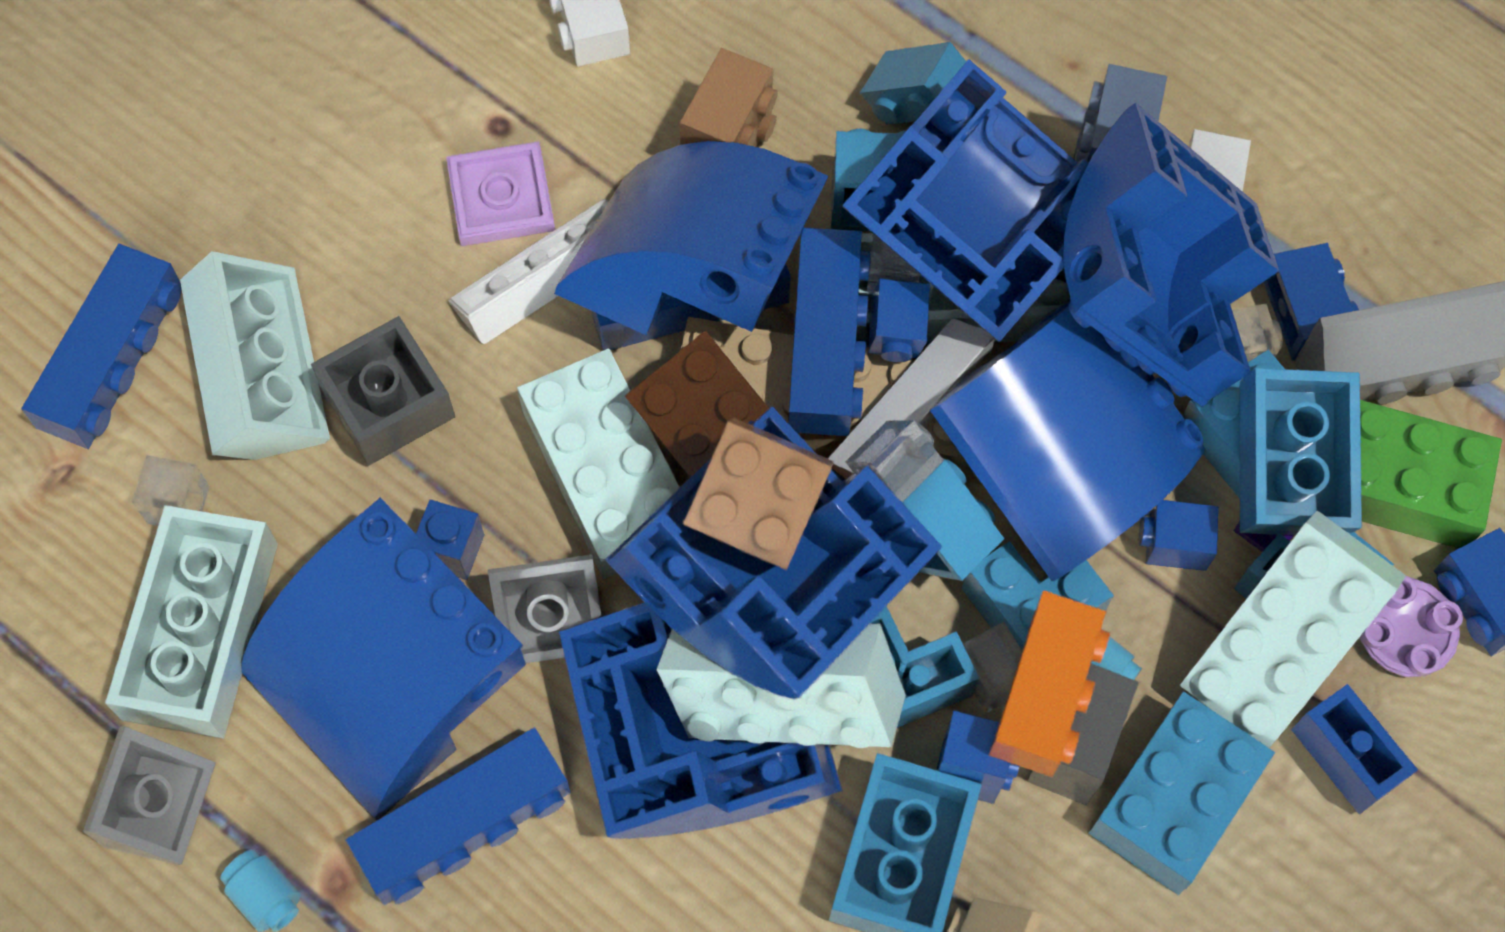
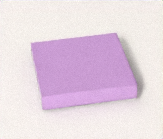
(500, 193)

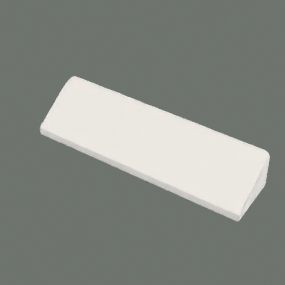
(523, 281)
(928, 379)

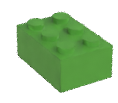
(1425, 475)

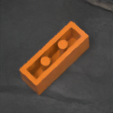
(1050, 685)

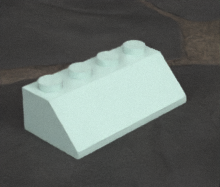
(252, 357)

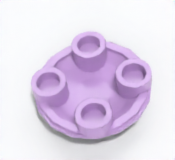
(1414, 630)

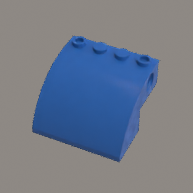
(974, 201)
(697, 226)
(1161, 254)
(1069, 439)
(772, 621)
(379, 657)
(640, 756)

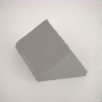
(544, 599)
(148, 798)

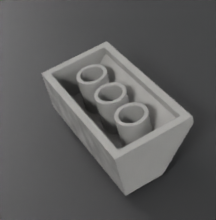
(1414, 343)

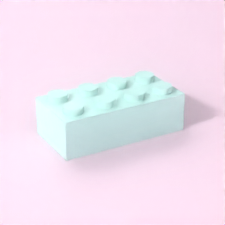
(598, 451)
(192, 622)
(1293, 629)
(849, 704)

